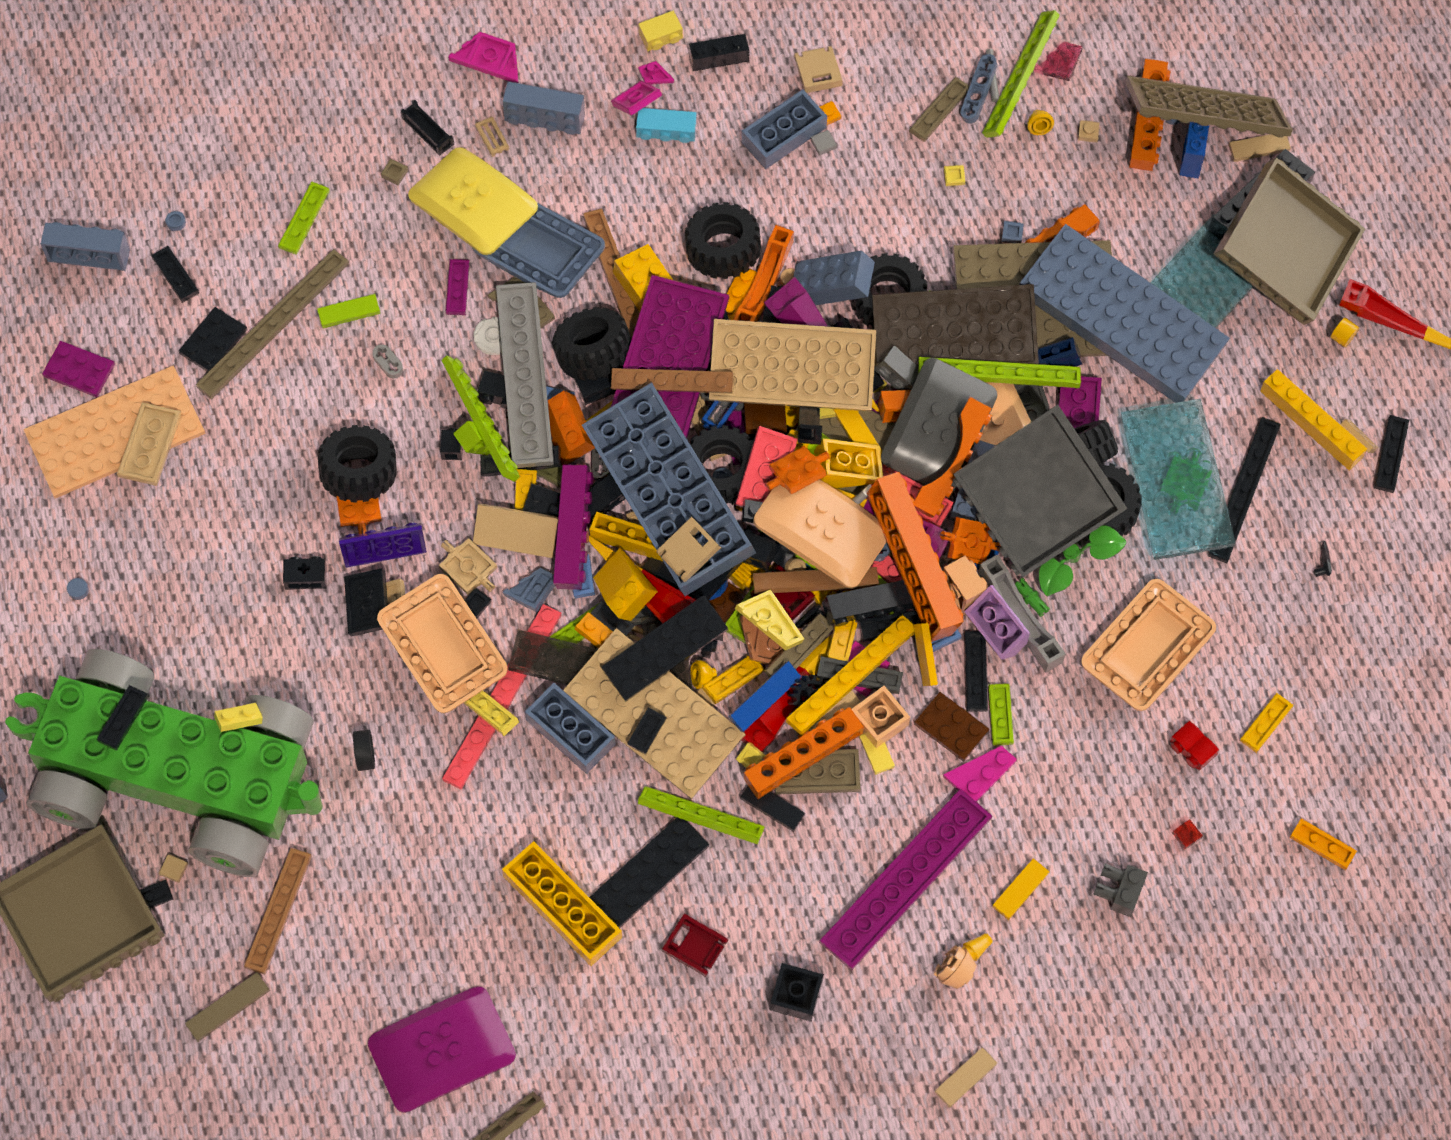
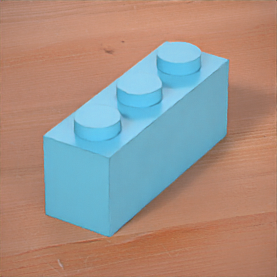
(666, 125)

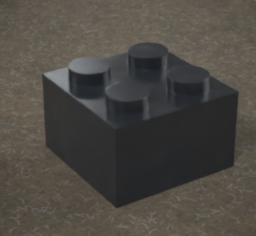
(796, 992)

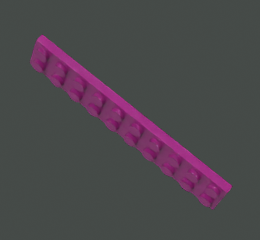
(905, 879)

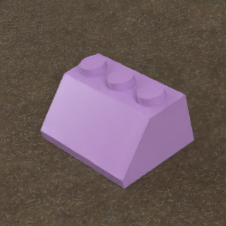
(998, 623)

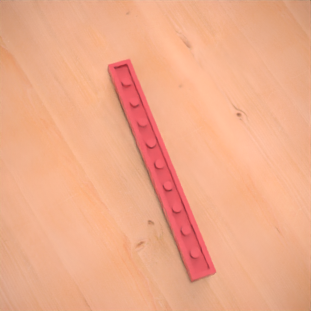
(504, 694)

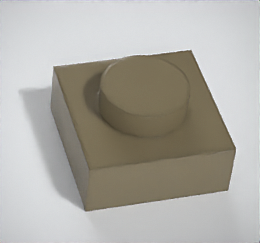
(394, 172)

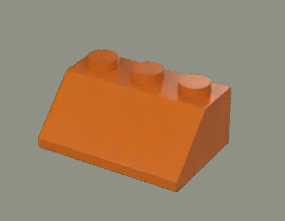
(567, 428)

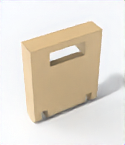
(818, 64)
(684, 552)

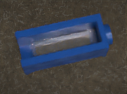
(718, 414)

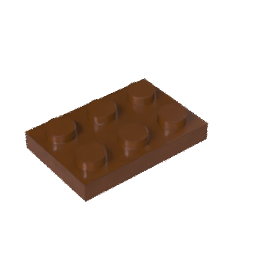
(951, 726)

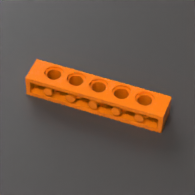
(1140, 157)
(761, 784)

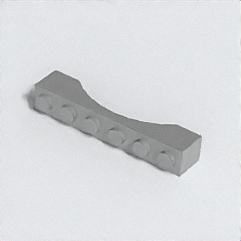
(1040, 641)

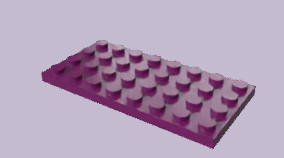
(674, 335)

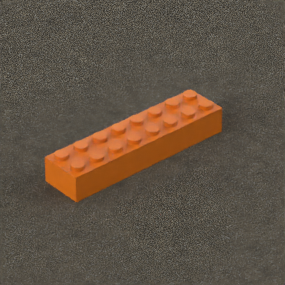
(915, 556)

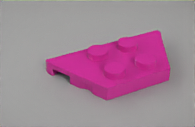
(489, 56)

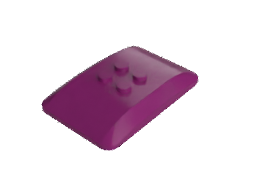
(441, 1049)

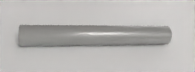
(994, 87)

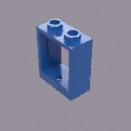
(1194, 150)

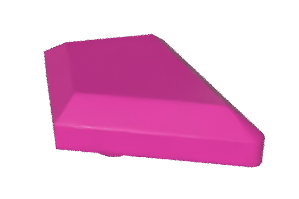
(655, 74)

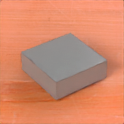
(823, 142)

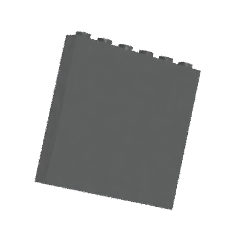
(1039, 491)

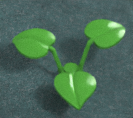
(1058, 576)

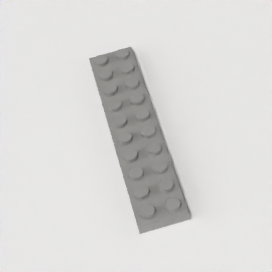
(524, 375)

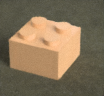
(964, 582)
(881, 716)

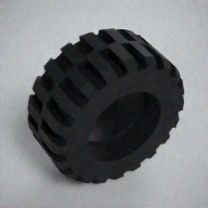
(722, 220)
(889, 269)
(591, 343)
(1098, 440)
(724, 442)
(360, 482)
(1128, 493)

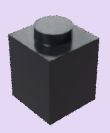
(450, 447)

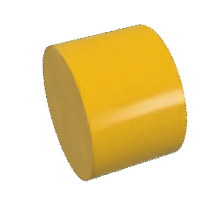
(1344, 332)

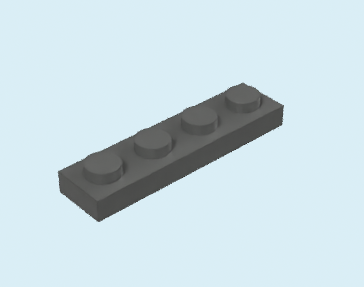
(878, 678)

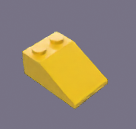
(850, 463)
(624, 586)

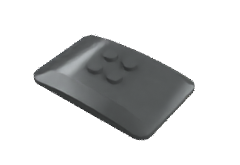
(928, 424)

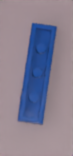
(764, 696)

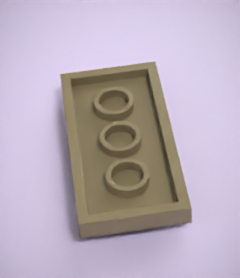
(832, 774)

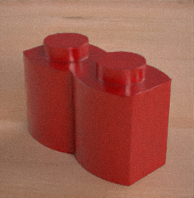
(1194, 746)

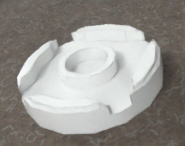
(488, 336)

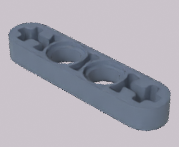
(982, 89)

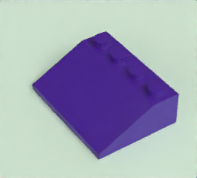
(382, 545)

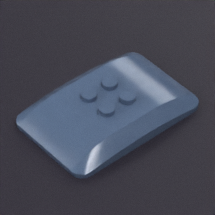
(548, 252)

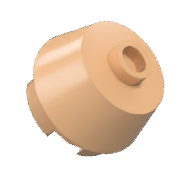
(956, 968)

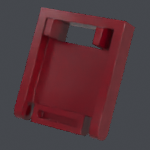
(786, 599)
(699, 946)

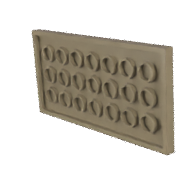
(1208, 106)

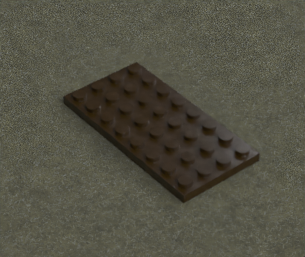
(959, 324)

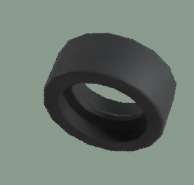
(363, 750)

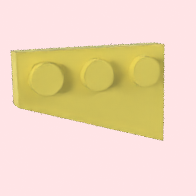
(771, 619)

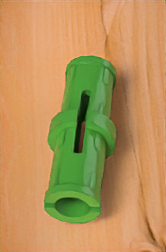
(1032, 597)

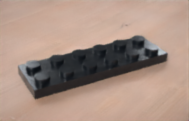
(664, 648)
(649, 871)

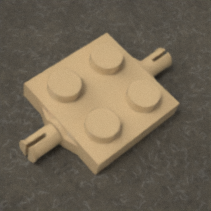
(468, 566)

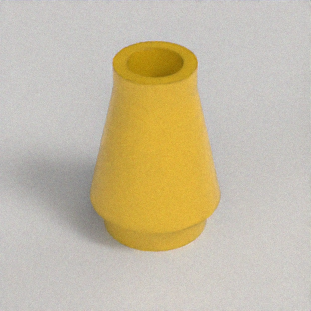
(977, 946)

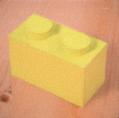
(660, 31)

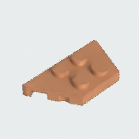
(759, 645)

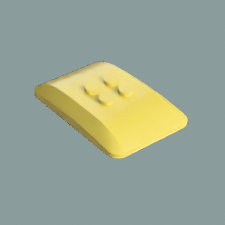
(473, 200)

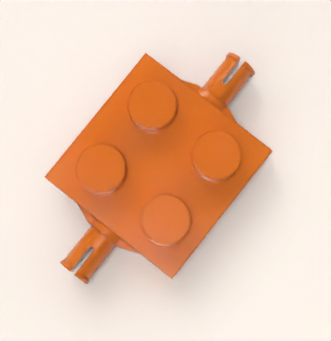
(797, 470)
(359, 513)
(970, 540)

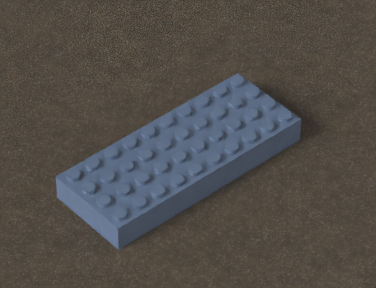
(1124, 315)
(666, 481)

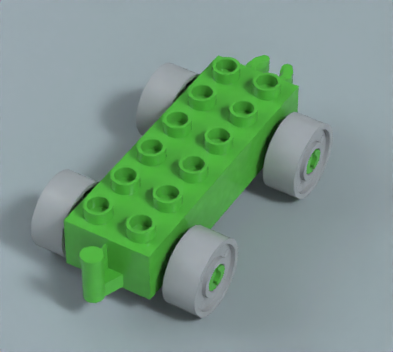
(232, 779)

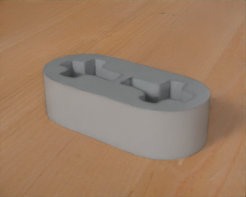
(384, 364)

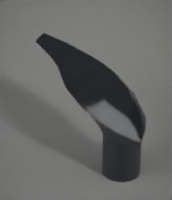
(1326, 569)
(809, 615)

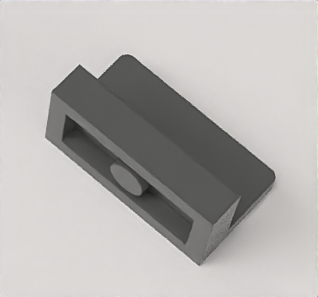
(897, 369)

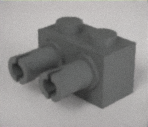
(1126, 896)

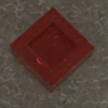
(1187, 834)

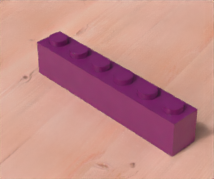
(572, 527)

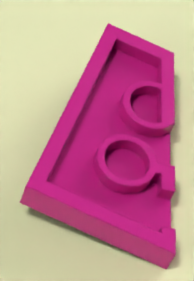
(981, 773)

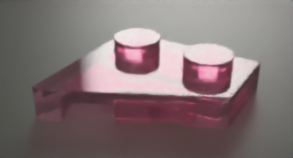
(1061, 62)

